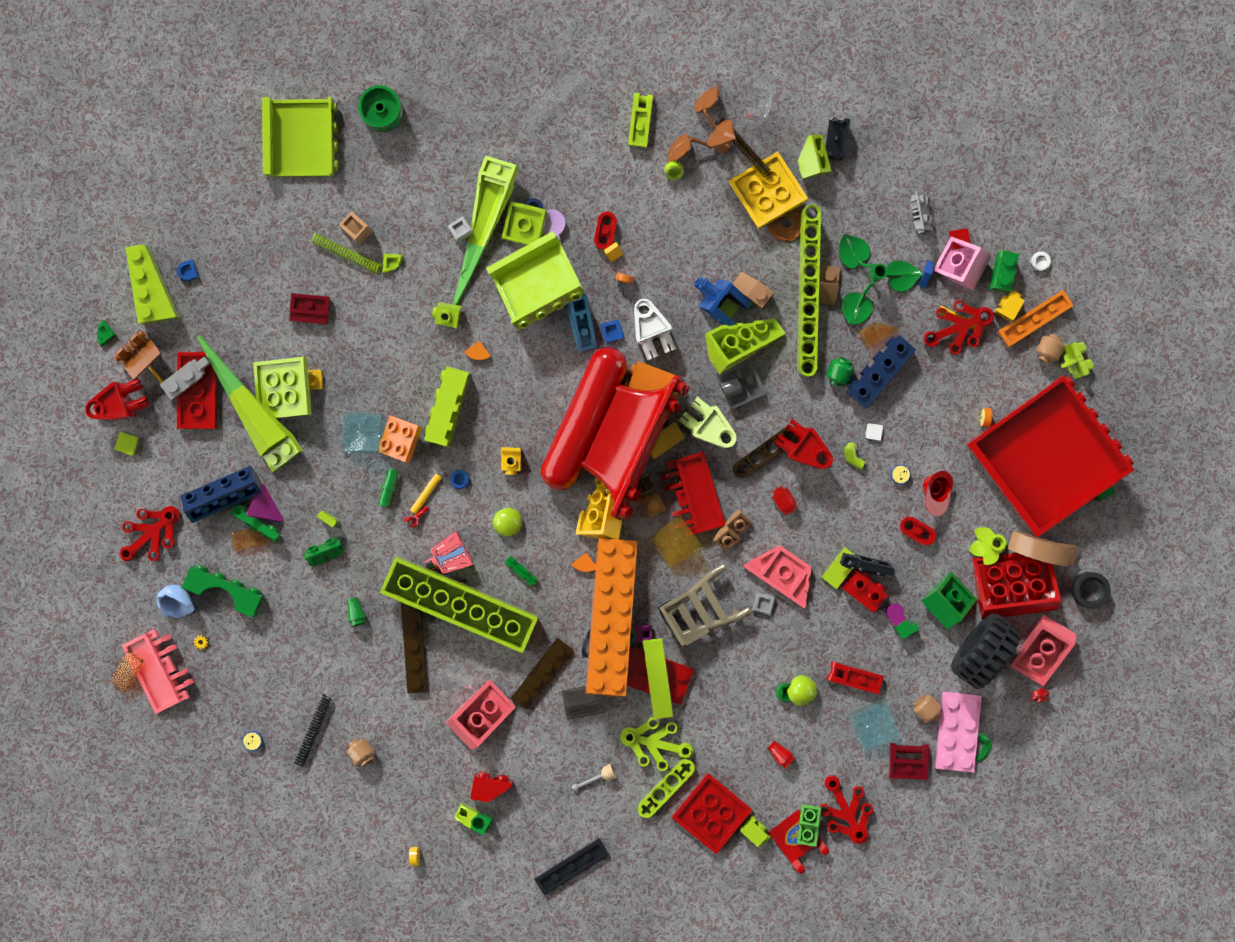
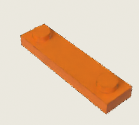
(1035, 318)

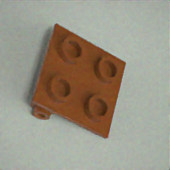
(138, 354)

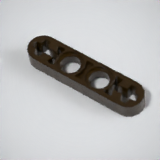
(762, 450)

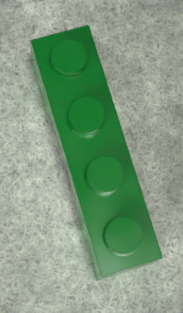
(245, 600)

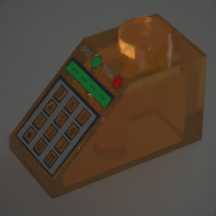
(649, 497)

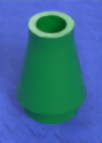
(355, 612)

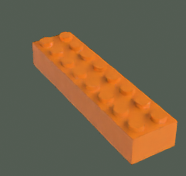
(611, 617)

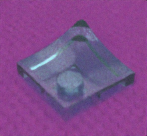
(361, 432)
(874, 725)

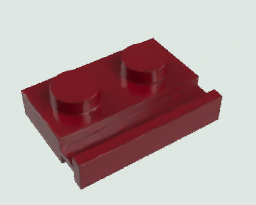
(309, 308)

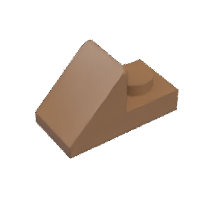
(828, 284)

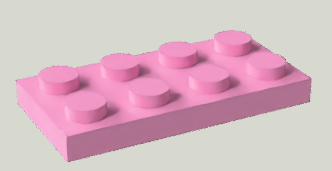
(958, 731)

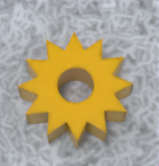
(200, 646)

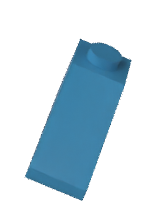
(581, 323)

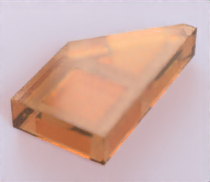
(876, 332)

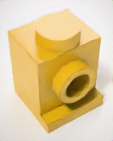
(1010, 306)
(514, 453)

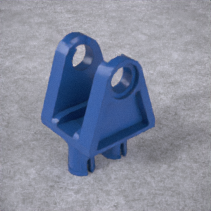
(715, 293)

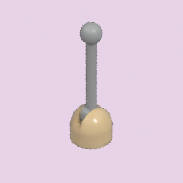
(607, 773)

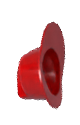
(937, 492)

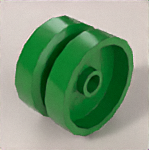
(382, 97)

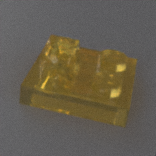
(675, 542)

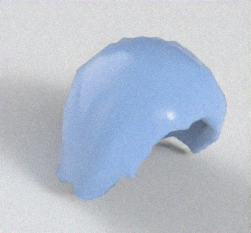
(174, 601)

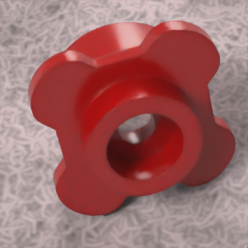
(1039, 695)

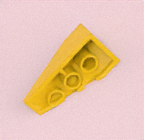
(597, 519)

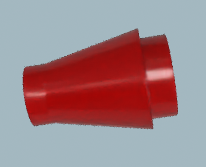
(781, 754)

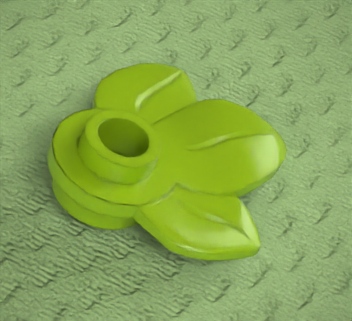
(985, 545)

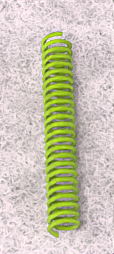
(352, 260)

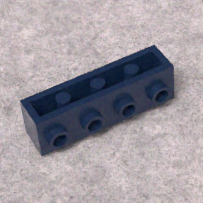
(883, 369)
(221, 494)

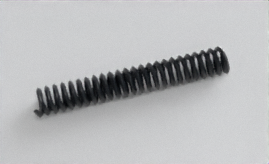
(315, 731)

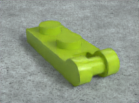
(640, 121)

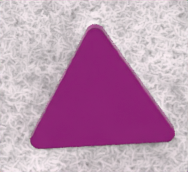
(264, 507)

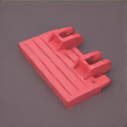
(155, 672)

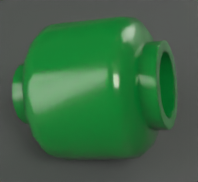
(840, 371)

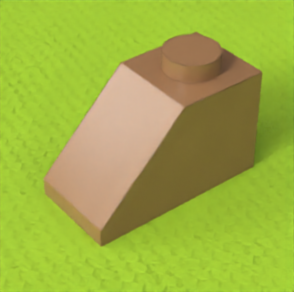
(753, 289)

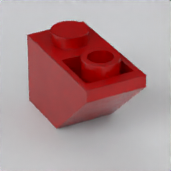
(487, 787)

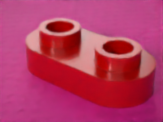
(606, 231)
(917, 530)

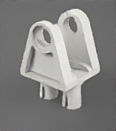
(652, 326)

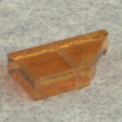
(246, 539)

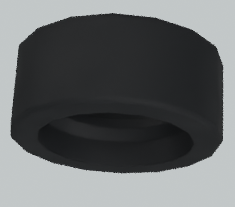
(1075, 590)

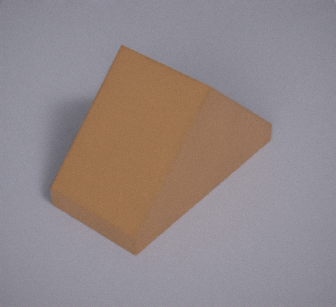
(356, 228)

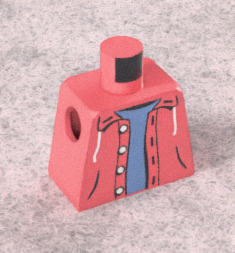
(449, 555)

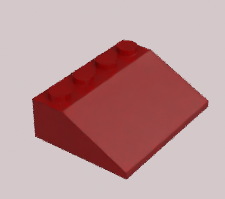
(1015, 586)

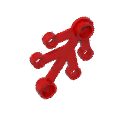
(961, 326)
(152, 532)
(847, 812)

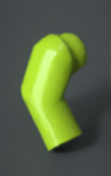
(851, 457)

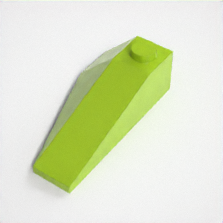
(735, 343)

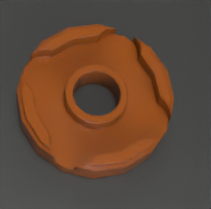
(786, 234)

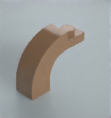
(1042, 549)

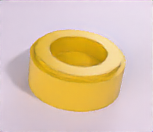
(414, 856)

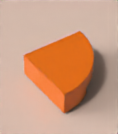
(477, 352)
(584, 563)

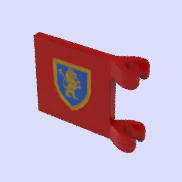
(786, 837)

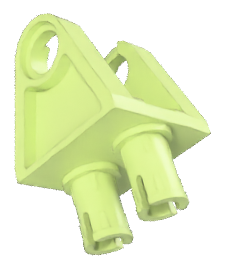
(711, 427)

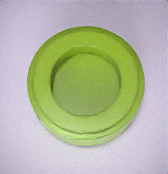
(674, 170)

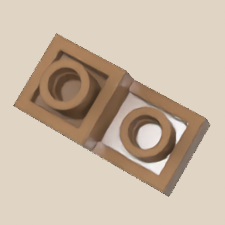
(729, 533)

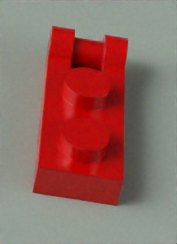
(855, 677)

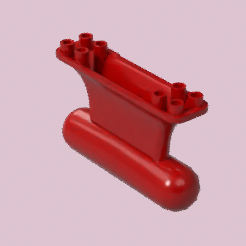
(610, 430)

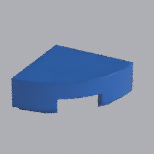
(927, 273)

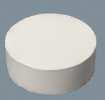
(1040, 261)

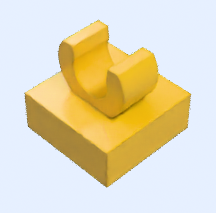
(315, 379)

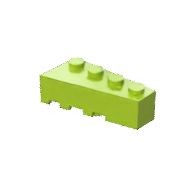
(149, 288)
(447, 406)

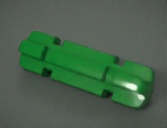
(521, 571)

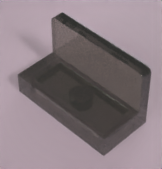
(579, 704)

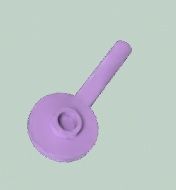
(554, 222)

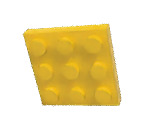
(768, 196)

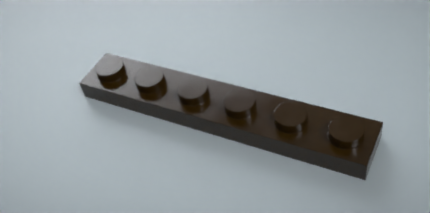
(413, 649)

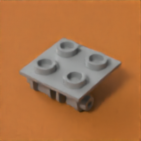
(922, 203)

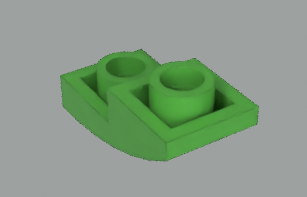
(809, 825)

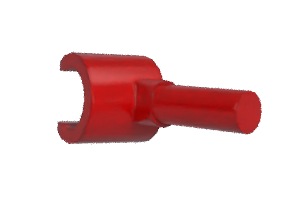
(415, 519)

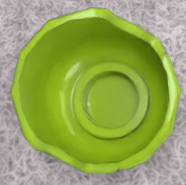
(507, 522)
(802, 690)

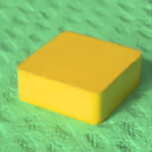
(613, 252)

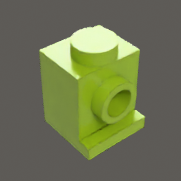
(451, 310)
(755, 831)

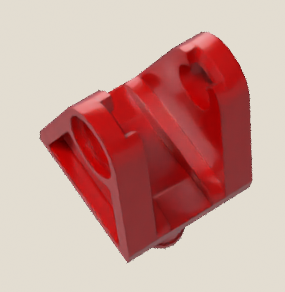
(116, 402)
(807, 448)

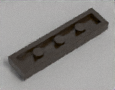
(541, 673)

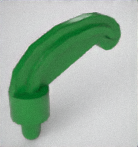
(985, 748)

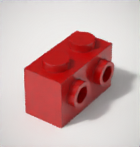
(865, 591)

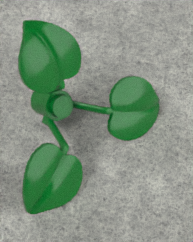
(900, 277)

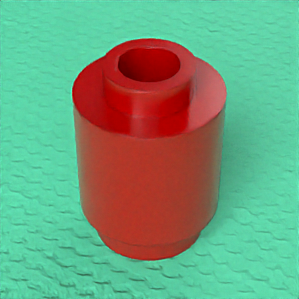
(784, 500)

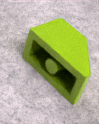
(813, 158)

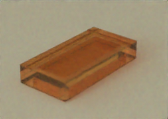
(127, 670)

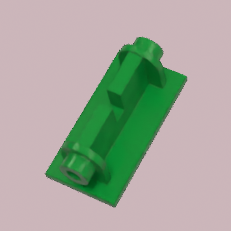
(331, 547)

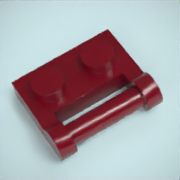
(908, 768)

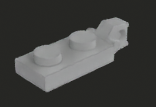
(184, 378)

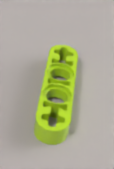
(664, 786)

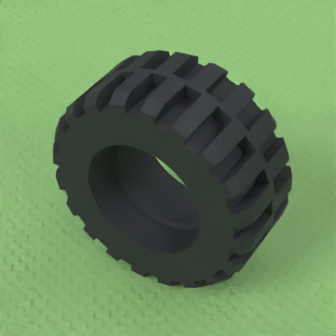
(986, 651)

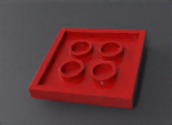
(711, 813)

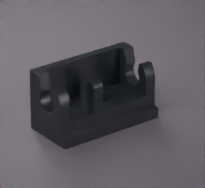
(837, 138)

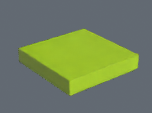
(524, 223)

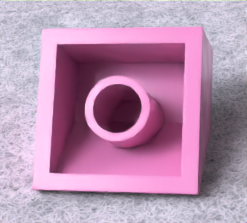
(962, 265)

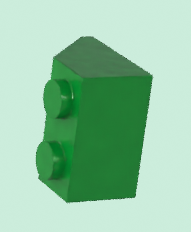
(949, 600)

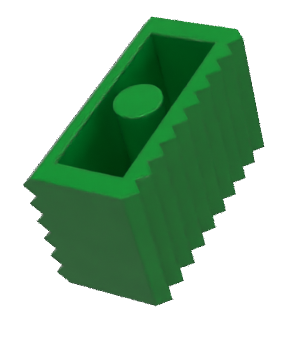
(1004, 271)

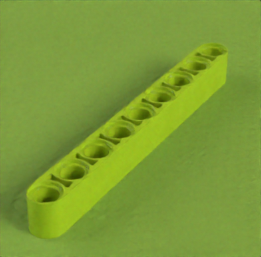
(813, 282)

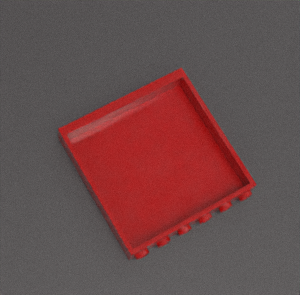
(1051, 455)

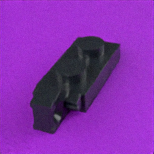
(866, 563)

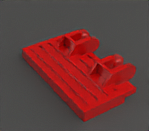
(697, 493)

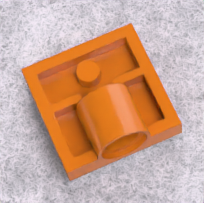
(399, 439)

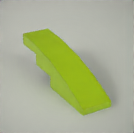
(658, 678)

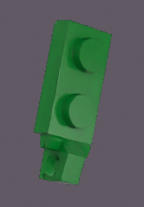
(256, 524)

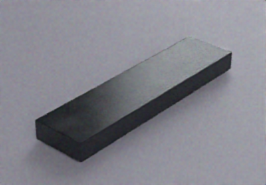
(571, 866)

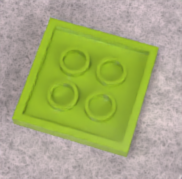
(283, 386)

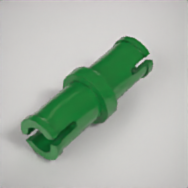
(388, 488)

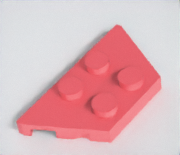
(783, 572)

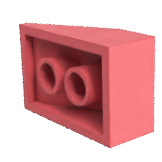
(1044, 650)
(480, 715)

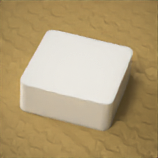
(874, 431)

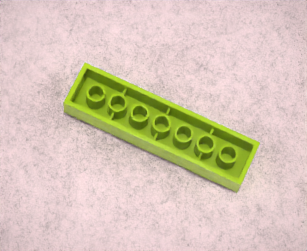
(459, 604)

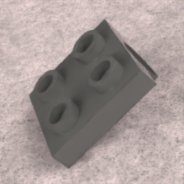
(741, 384)

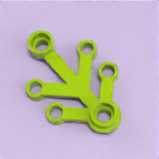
(653, 742)

